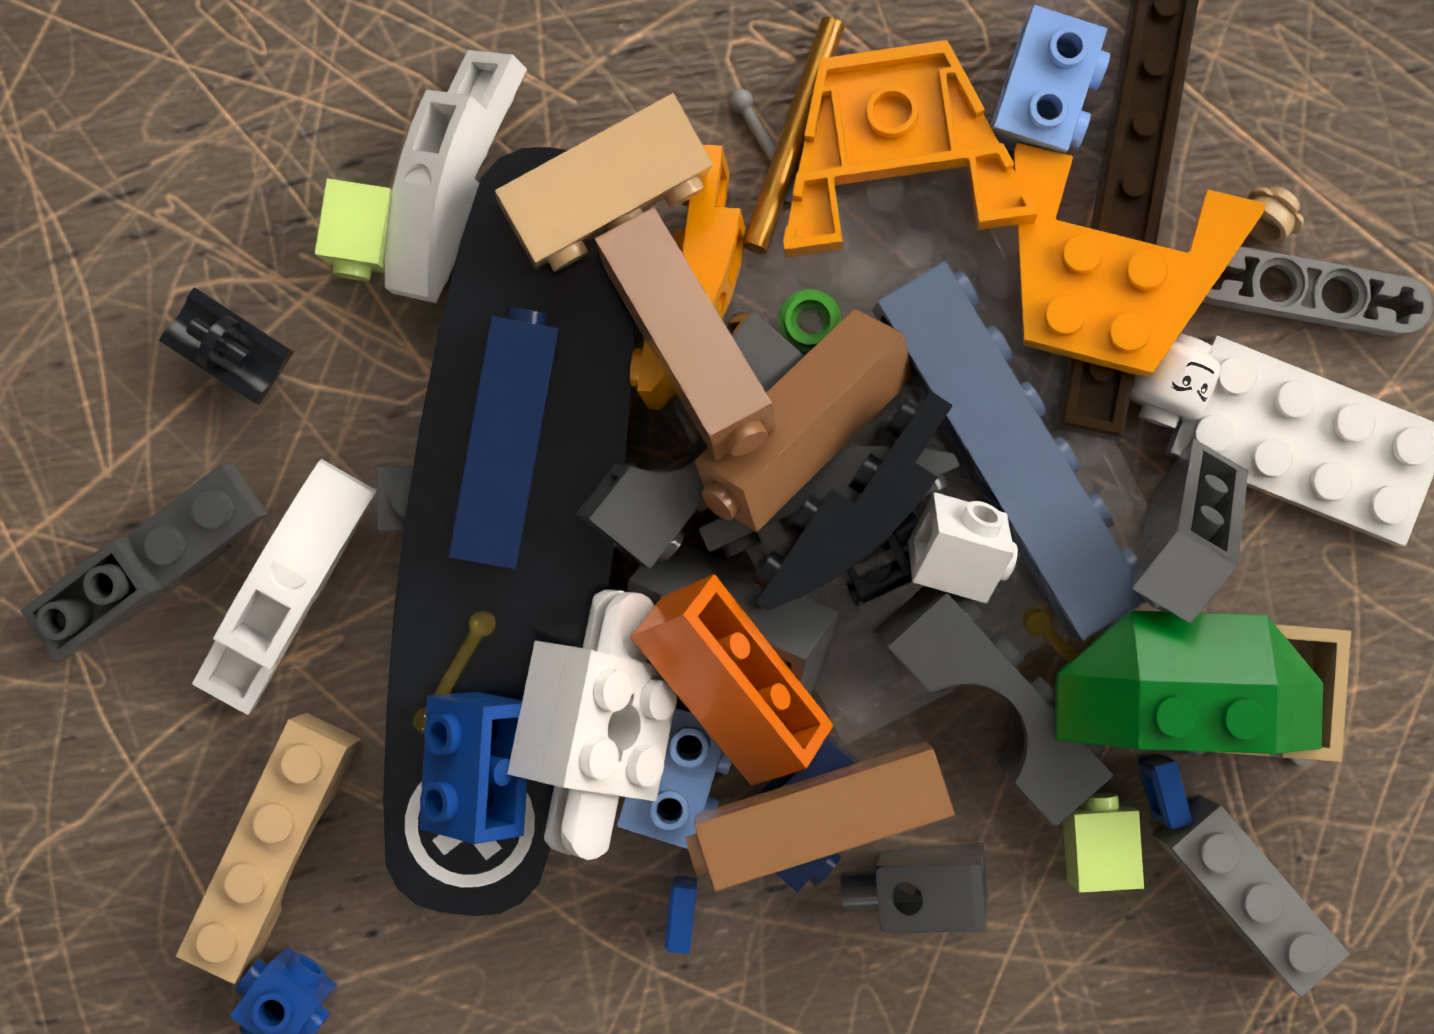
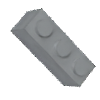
(1253, 896)

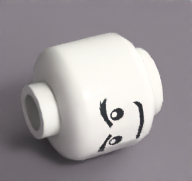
(1179, 385)

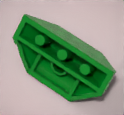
(1190, 687)

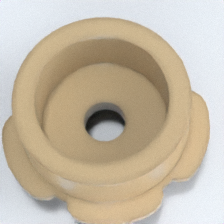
(1279, 215)

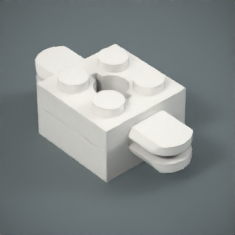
(594, 725)

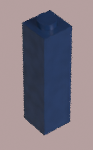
(504, 438)

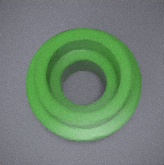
(805, 301)

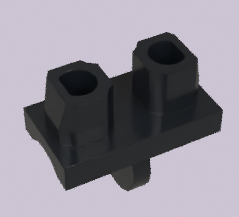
(226, 346)

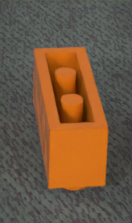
(733, 681)

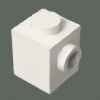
(961, 547)

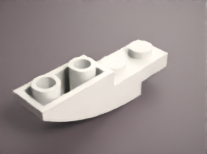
(439, 170)
(283, 586)

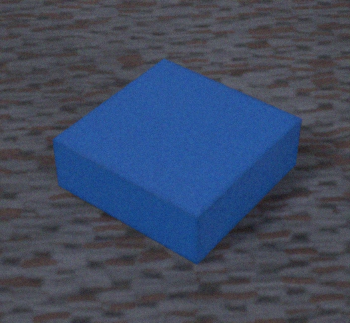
(1165, 791)
(680, 914)

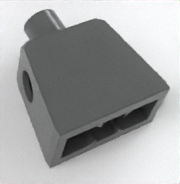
(949, 882)

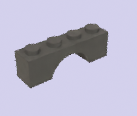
(646, 509)
(945, 648)

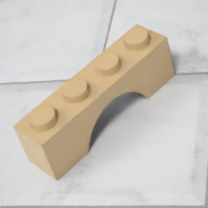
(266, 845)

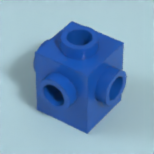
(292, 981)

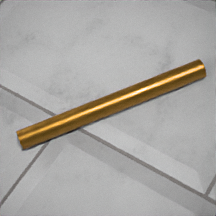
(790, 141)

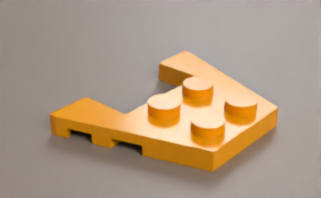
(895, 118)
(1111, 294)

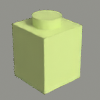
(353, 228)
(1103, 845)

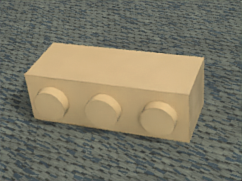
(605, 183)

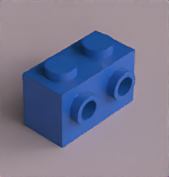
(467, 767)

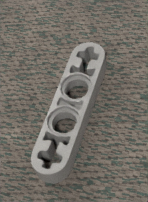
(1305, 296)

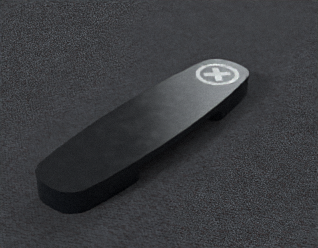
(558, 557)

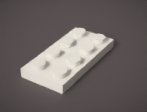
(1316, 443)

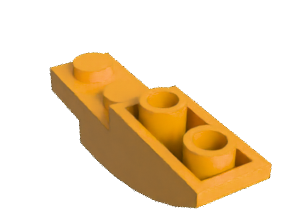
(715, 254)

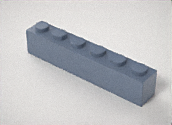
(1011, 452)

